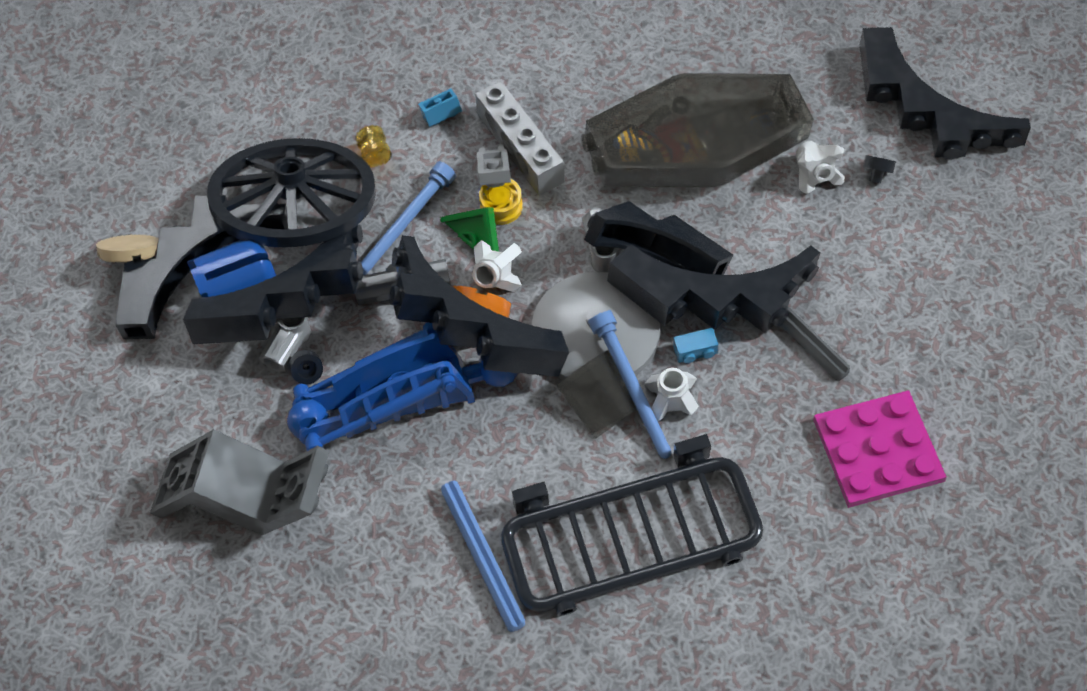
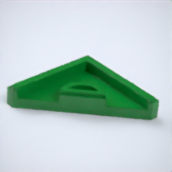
(474, 226)

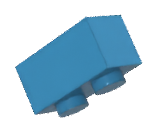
(440, 107)
(695, 345)

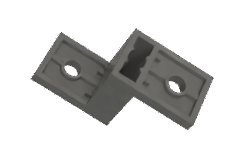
(241, 483)

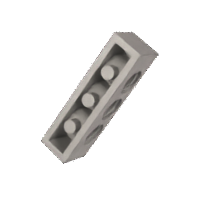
(520, 137)

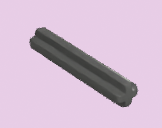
(815, 346)

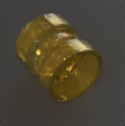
(372, 145)

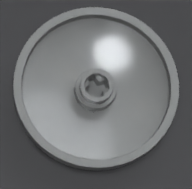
(580, 298)

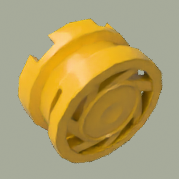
(505, 201)

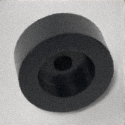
(878, 167)
(305, 367)

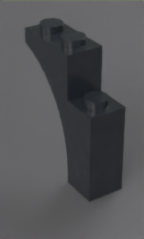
(665, 239)

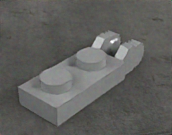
(493, 166)

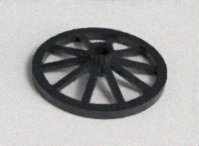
(291, 180)

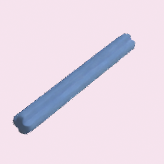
(483, 556)

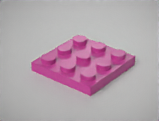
(879, 448)

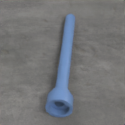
(440, 176)
(604, 326)

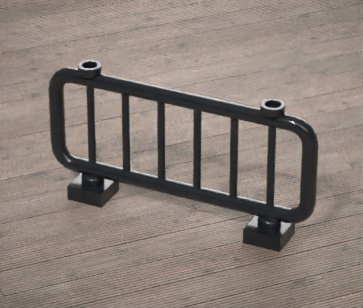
(689, 452)

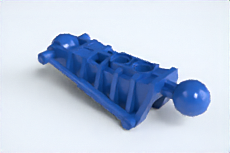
(387, 385)

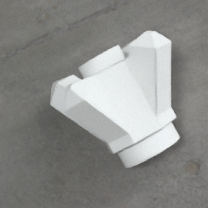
(818, 165)
(494, 267)
(672, 392)

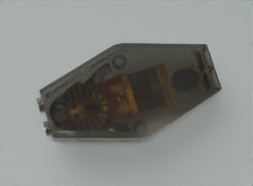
(697, 130)

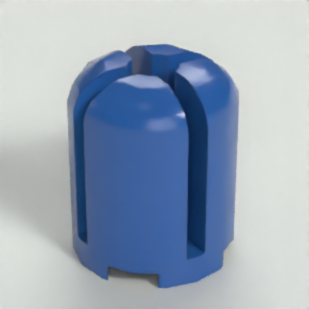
(231, 268)

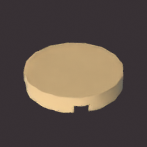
(124, 248)

